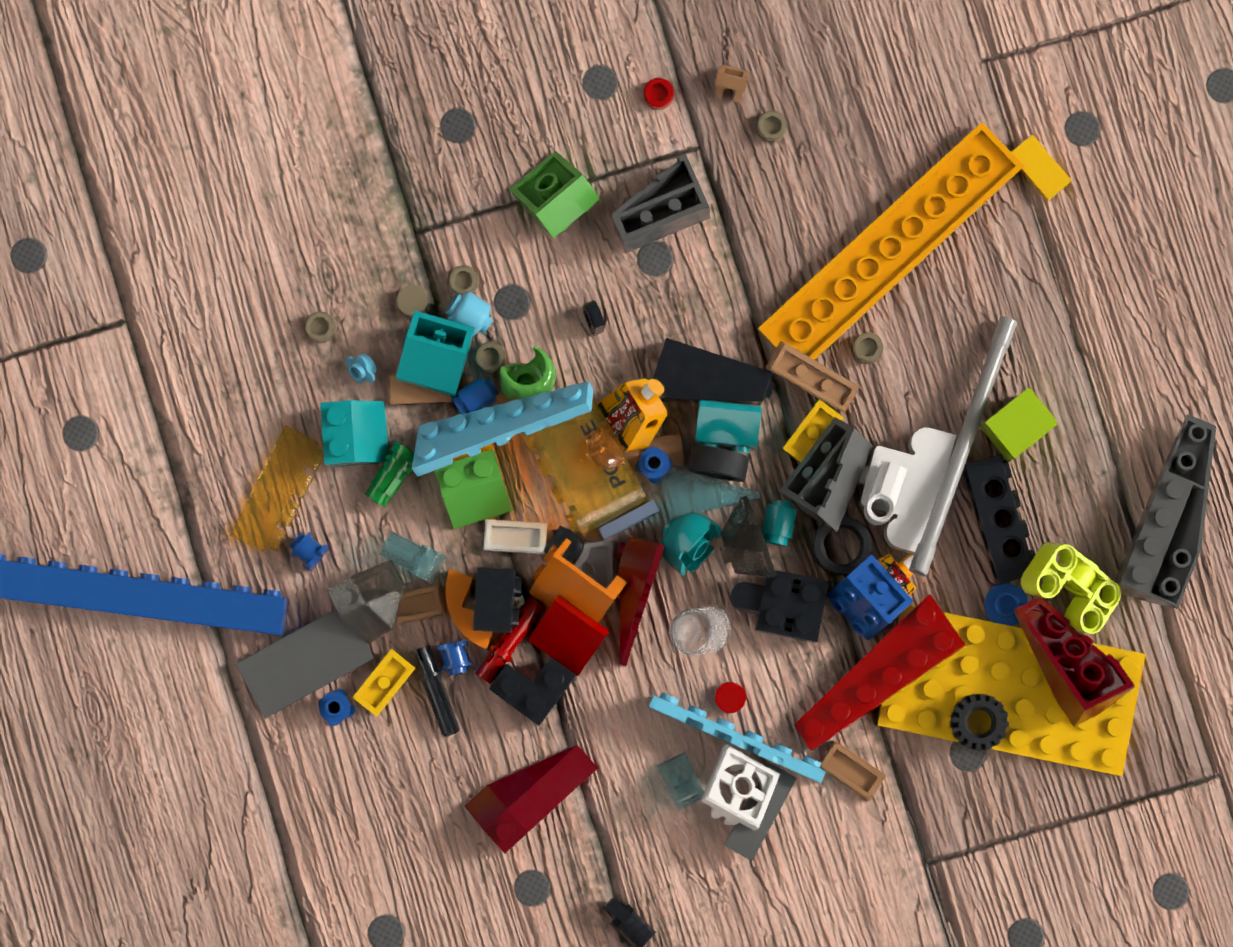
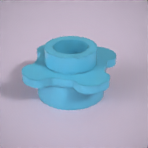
(361, 368)

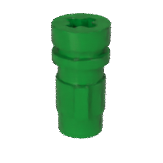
(391, 475)

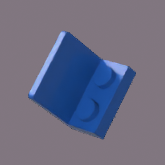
(869, 598)

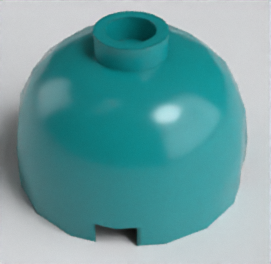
(689, 541)

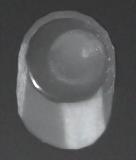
(700, 630)

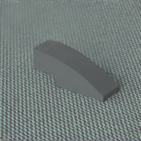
(744, 839)

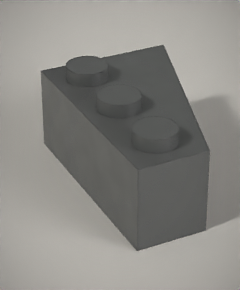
(662, 208)
(829, 474)

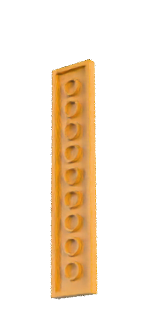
(893, 244)

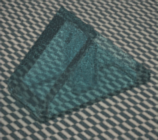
(681, 781)

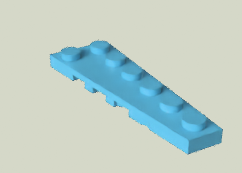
(467, 433)
(725, 730)

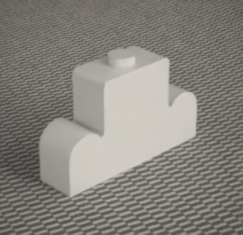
(920, 487)

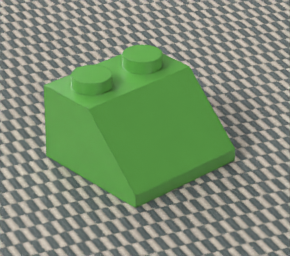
(555, 194)
(473, 489)

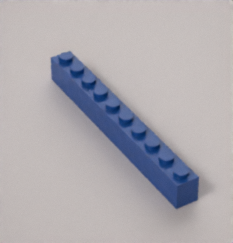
(143, 596)

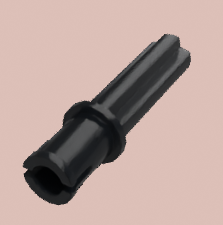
(435, 690)

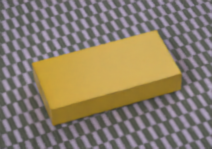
(1041, 168)

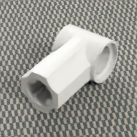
(885, 490)

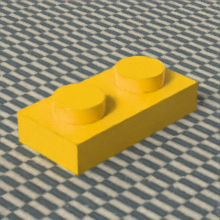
(810, 430)
(384, 682)

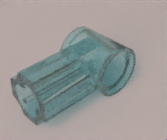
(420, 560)

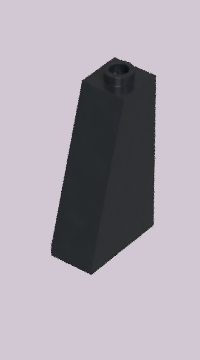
(698, 375)

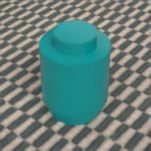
(778, 522)

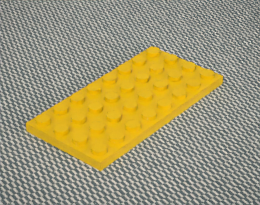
(1004, 667)

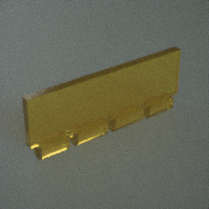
(272, 492)

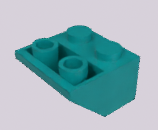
(434, 353)

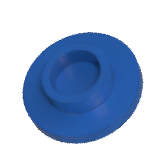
(1002, 602)

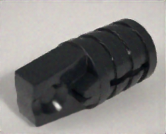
(628, 923)

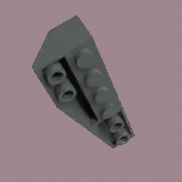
(1172, 521)

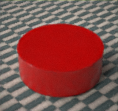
(658, 93)
(730, 697)

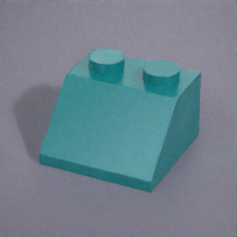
(728, 425)
(354, 432)

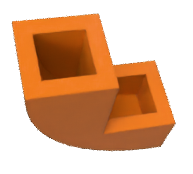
(457, 592)

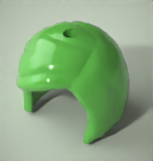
(540, 375)

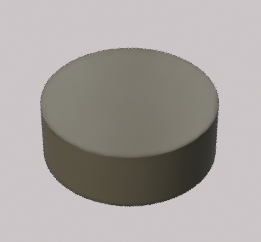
(771, 126)
(463, 279)
(412, 299)
(320, 327)
(867, 348)
(490, 357)

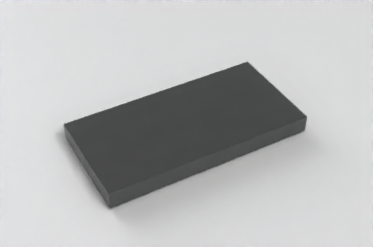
(303, 663)

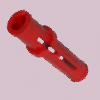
(506, 645)

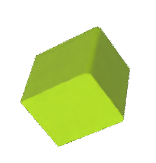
(1019, 425)

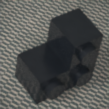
(495, 600)
(536, 697)

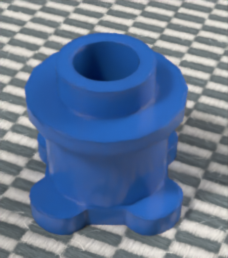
(653, 474)
(308, 550)
(454, 657)
(346, 710)

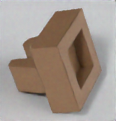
(733, 79)

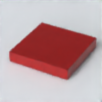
(568, 635)

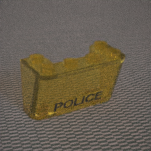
(589, 491)

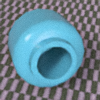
(470, 311)

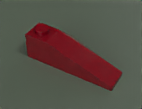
(638, 569)
(1075, 669)
(521, 800)

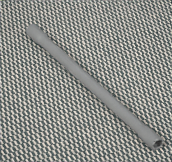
(926, 548)

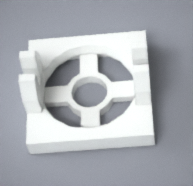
(751, 768)

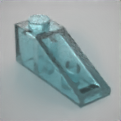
(699, 494)

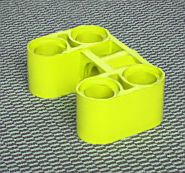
(1079, 577)

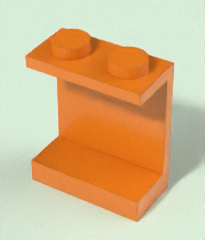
(572, 584)

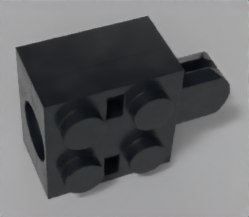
(784, 605)

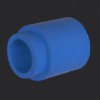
(476, 396)

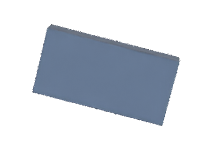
(628, 520)

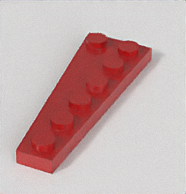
(898, 660)

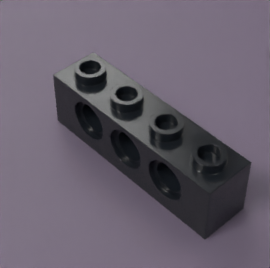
(976, 476)

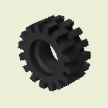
(998, 722)

